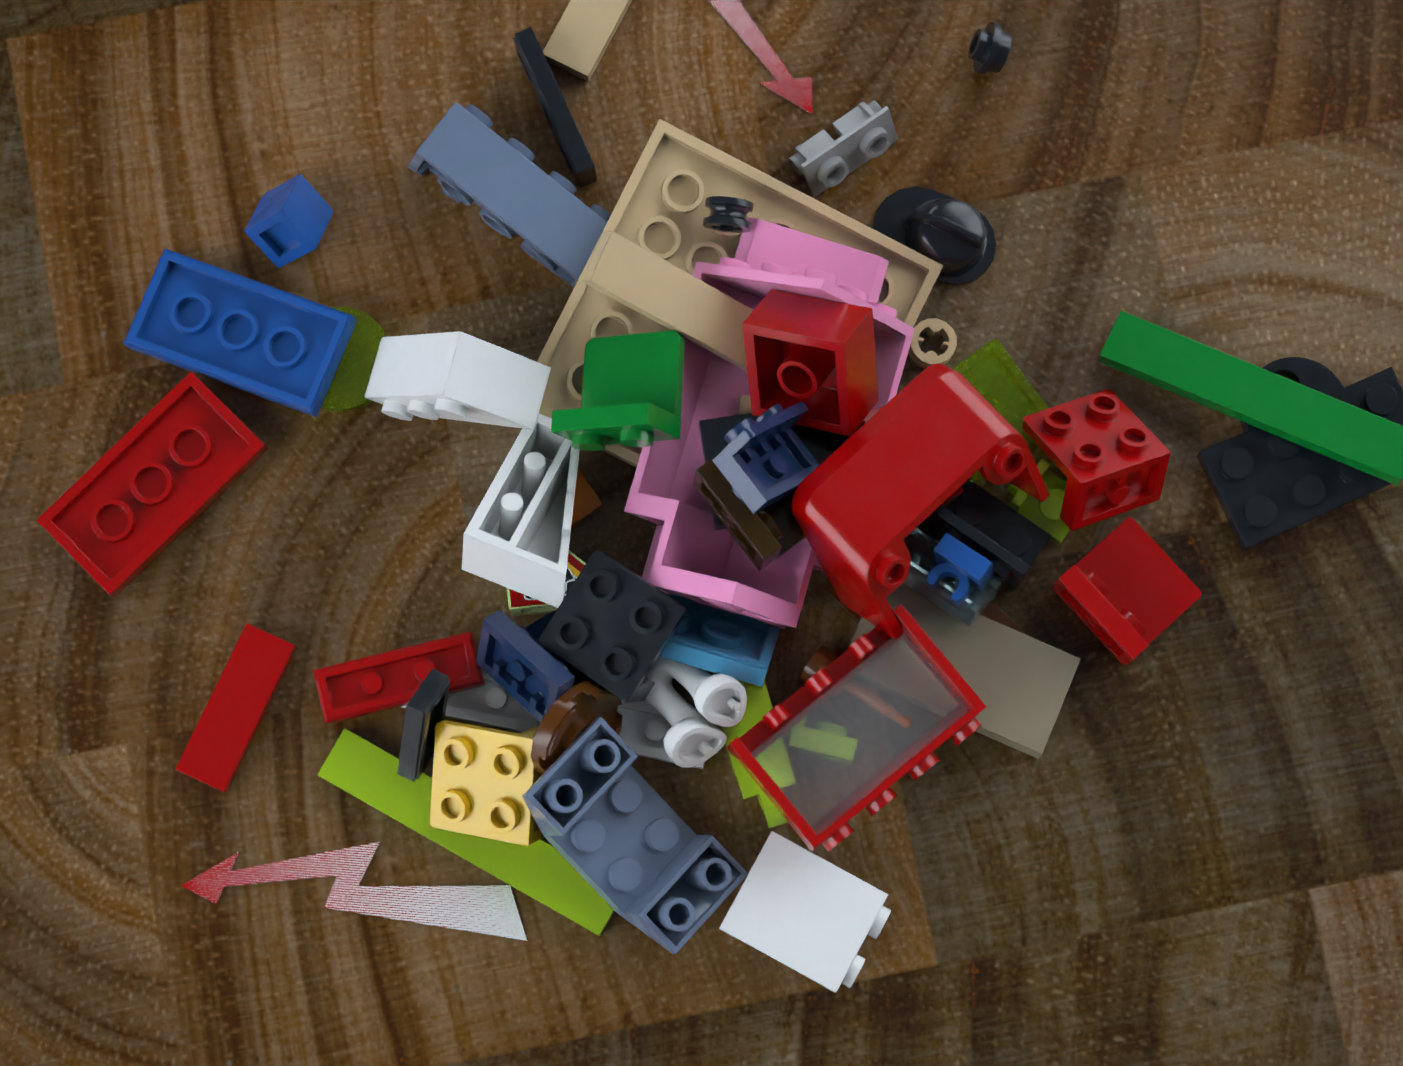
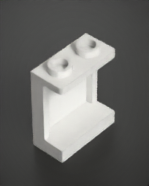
(806, 913)

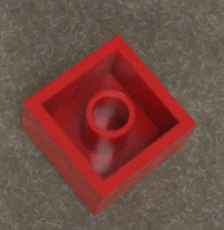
(814, 355)

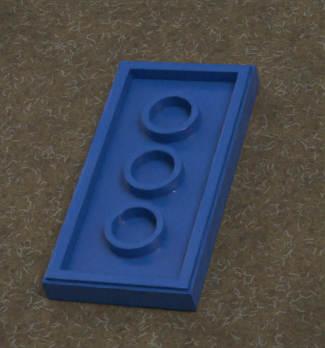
(240, 332)

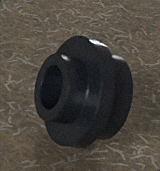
(990, 48)

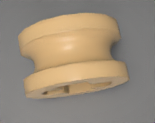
(932, 327)

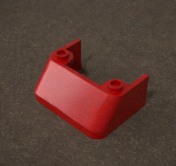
(896, 476)

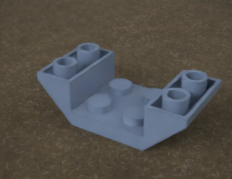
(630, 839)

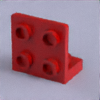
(1104, 454)
(1127, 591)

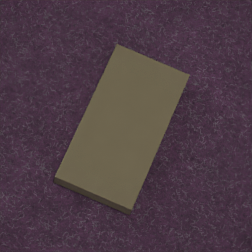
(1008, 670)

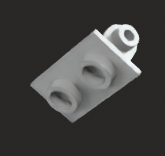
(864, 135)

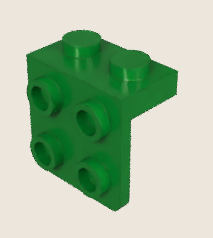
(627, 392)

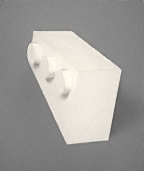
(456, 380)
(526, 517)

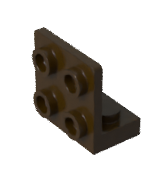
(760, 535)

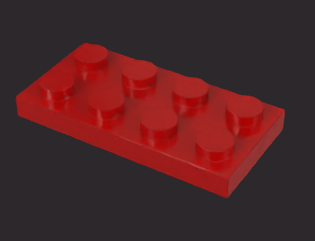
(152, 484)

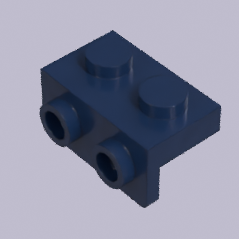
(766, 457)

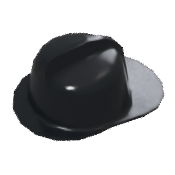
(940, 230)

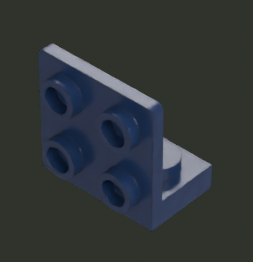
(523, 664)

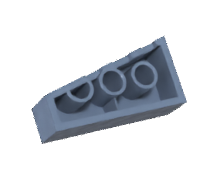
(511, 190)

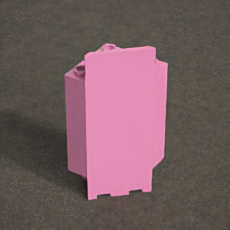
(686, 550)

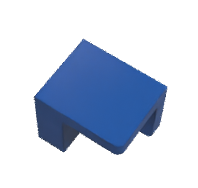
(289, 221)

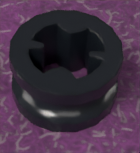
(728, 214)

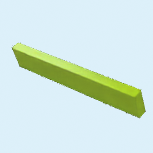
(533, 869)

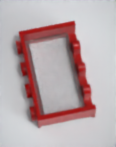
(858, 731)

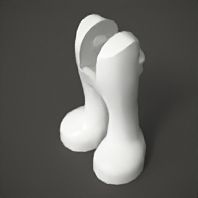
(693, 732)

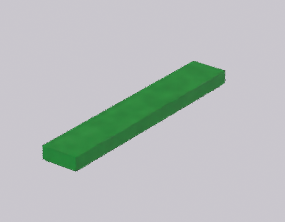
(1256, 396)

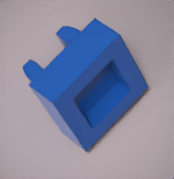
(961, 563)

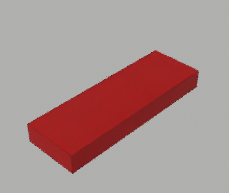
(394, 676)
(236, 708)

